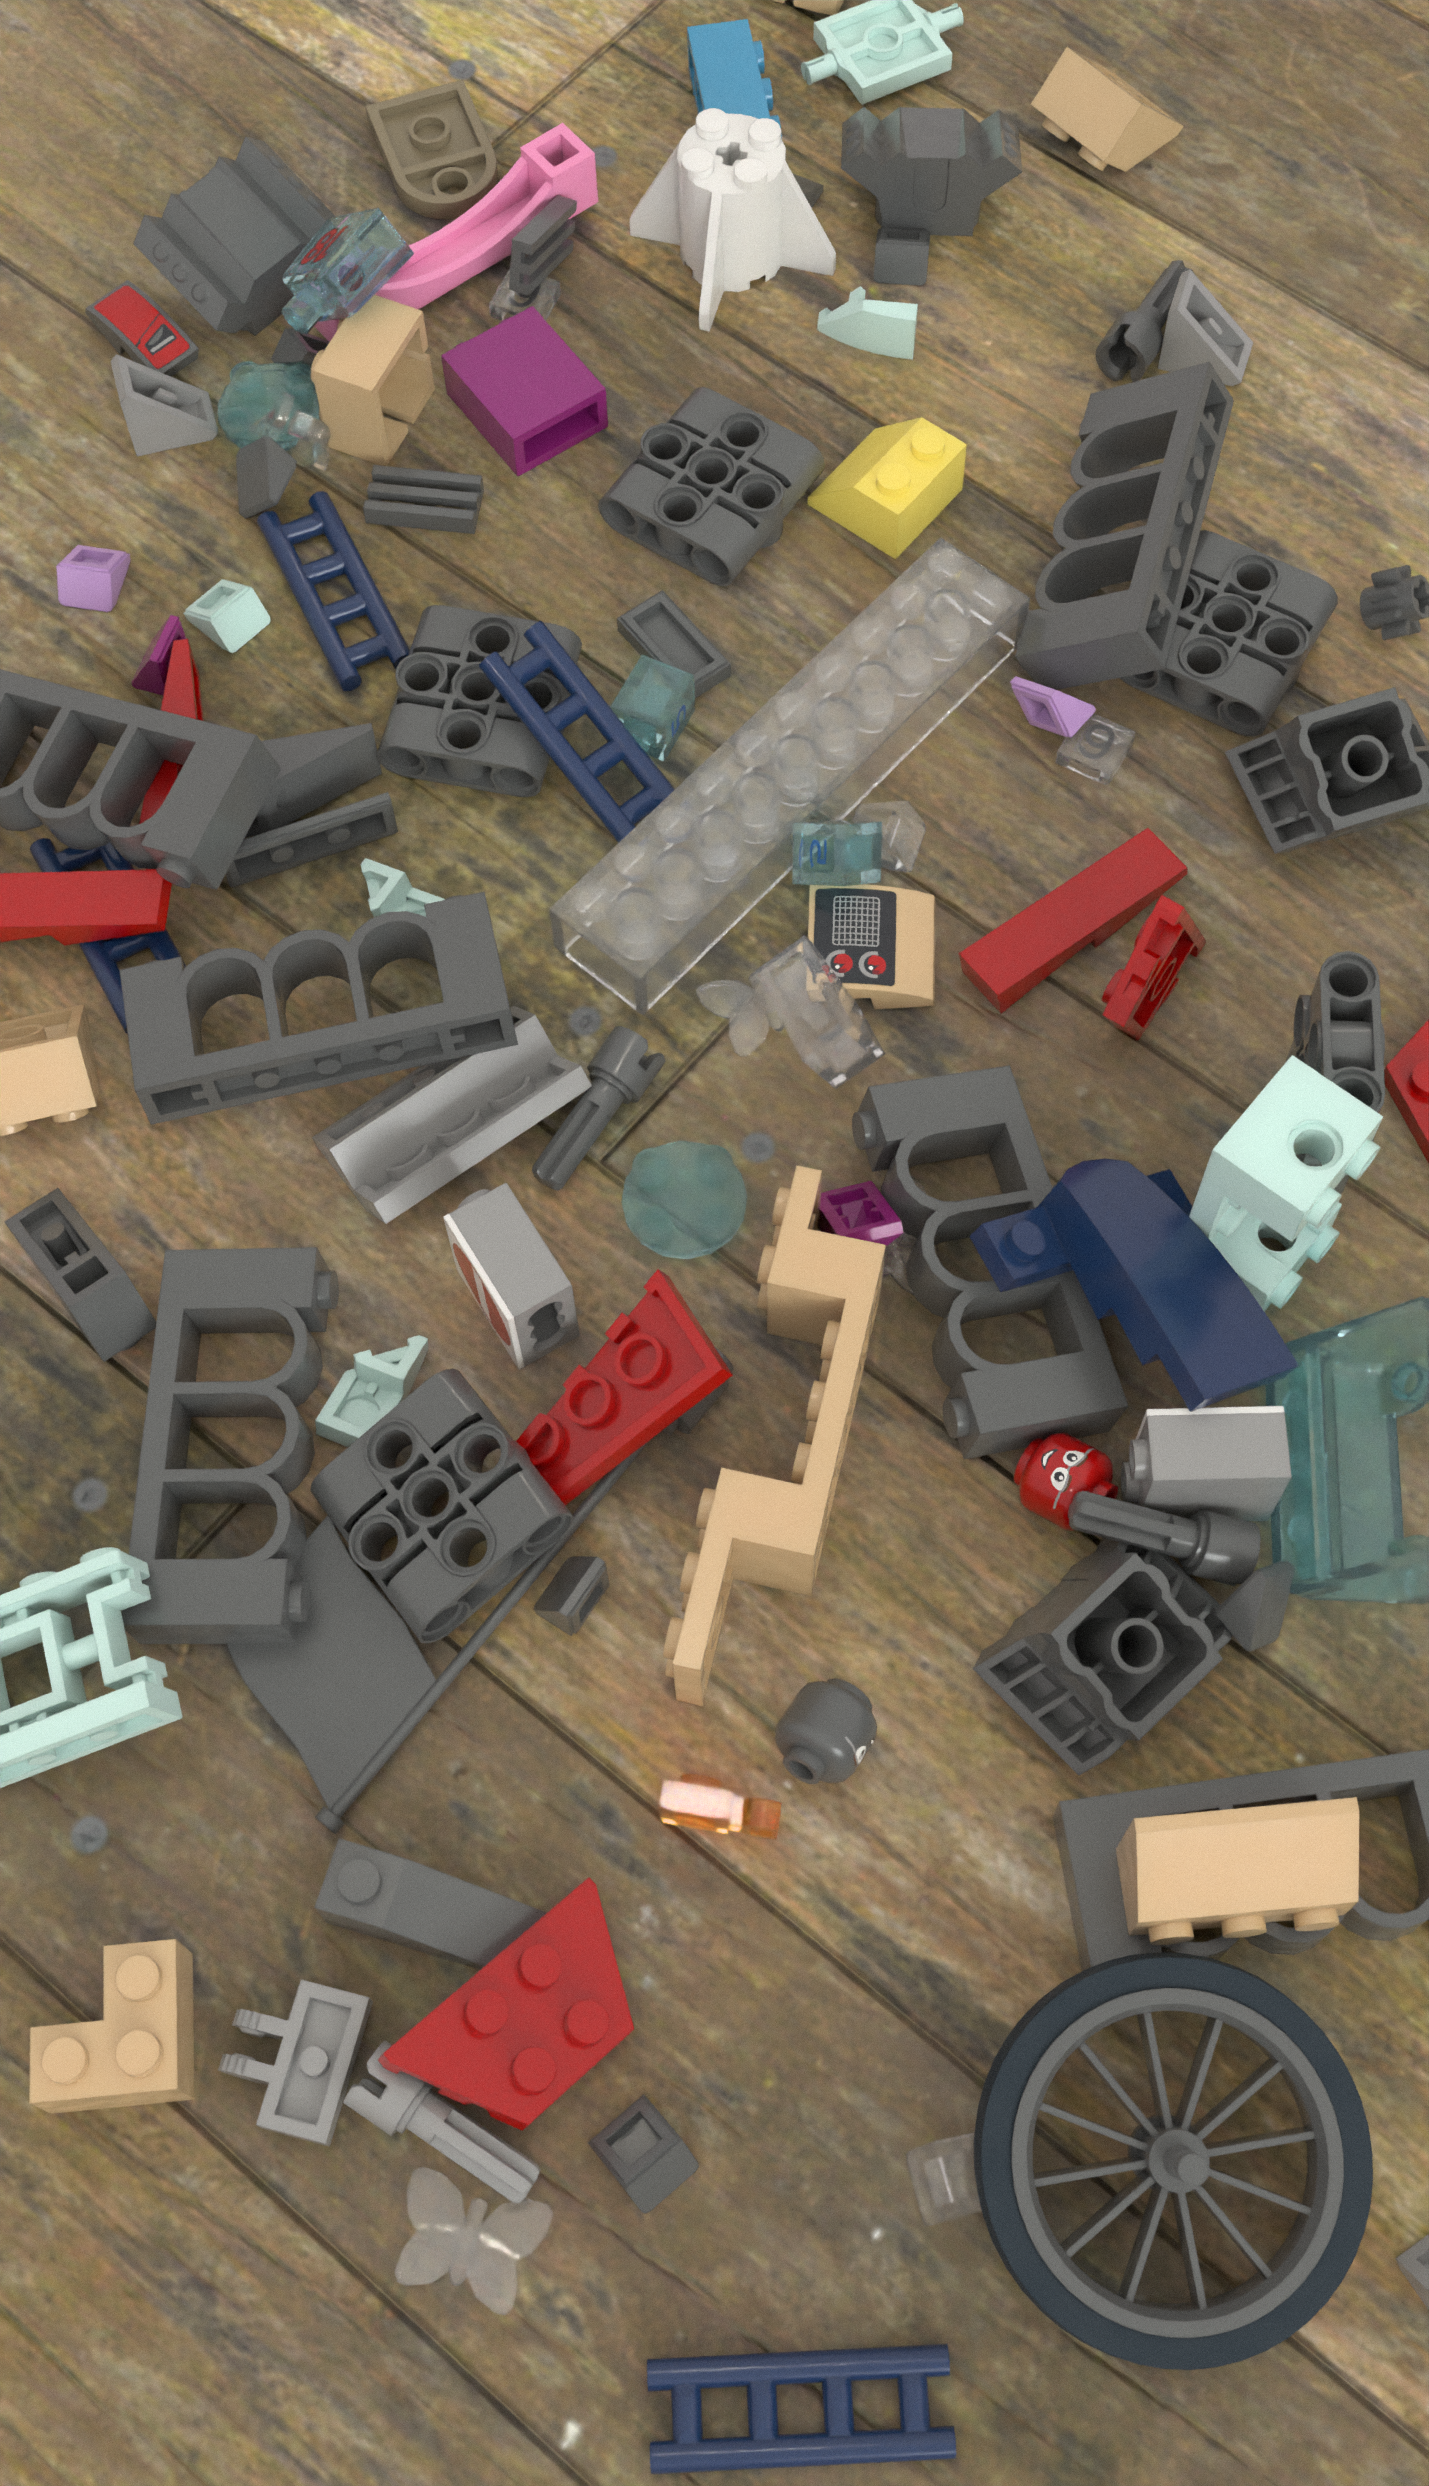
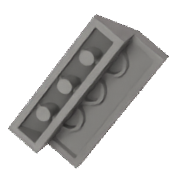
(448, 1119)

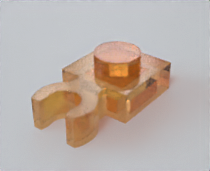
(703, 1805)

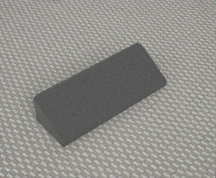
(312, 839)

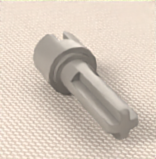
(414, 2106)

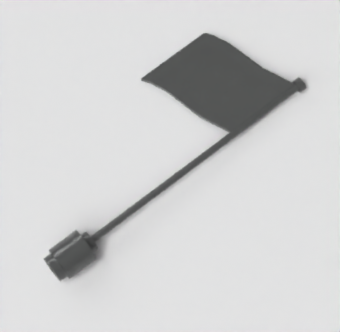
(356, 1672)

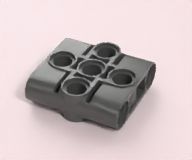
(711, 486)
(1239, 635)
(433, 725)
(1343, 1033)
(430, 1568)

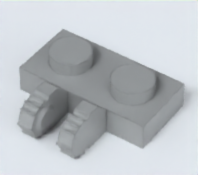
(312, 2061)

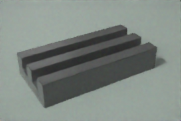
(545, 244)
(426, 491)

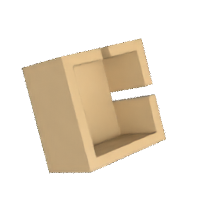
(372, 370)

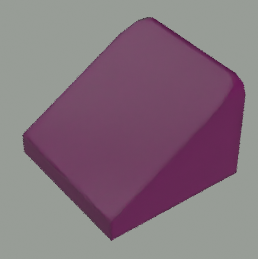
(154, 666)

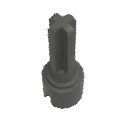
(1137, 334)
(618, 1076)
(1206, 1543)

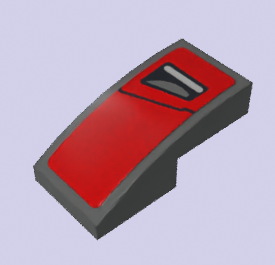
(142, 329)

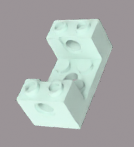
(1264, 1191)

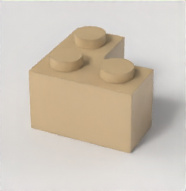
(140, 2047)

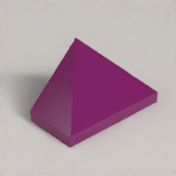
(860, 1214)

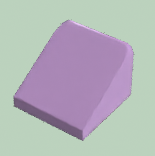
(91, 578)
(1051, 708)

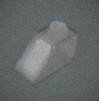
(819, 1013)

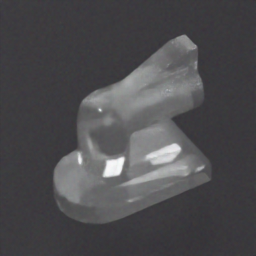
(312, 433)

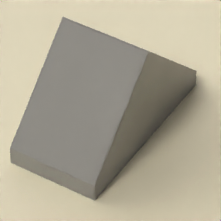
(1203, 332)
(161, 409)

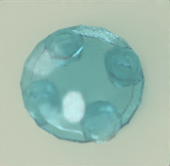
(254, 393)
(684, 1199)

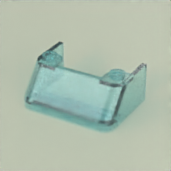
(1344, 1496)

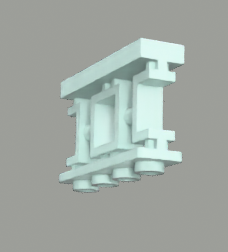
(63, 1723)

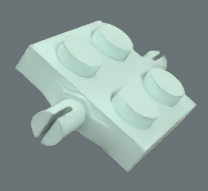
(882, 46)

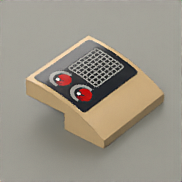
(877, 941)

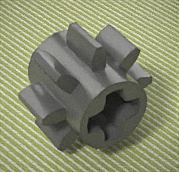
(1395, 602)

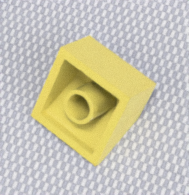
(894, 484)

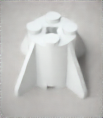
(732, 208)

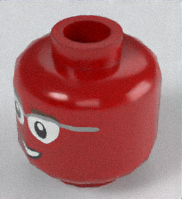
(1058, 1469)

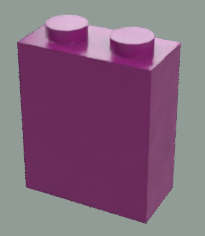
(525, 390)

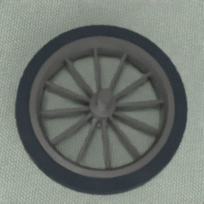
(1174, 2160)

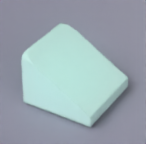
(228, 614)

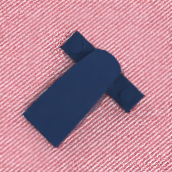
(1149, 1268)

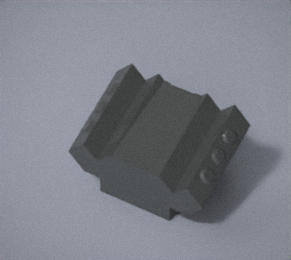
(930, 165)
(235, 238)
(1336, 771)
(1106, 1652)

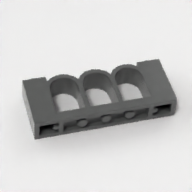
(1130, 630)
(200, 820)
(170, 1000)
(989, 1403)
(258, 1594)
(1094, 1826)

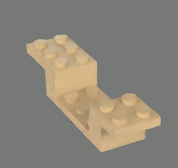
(766, 1528)

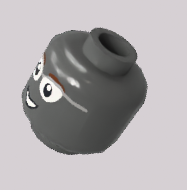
(826, 1731)

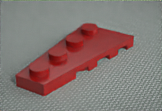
(627, 1394)

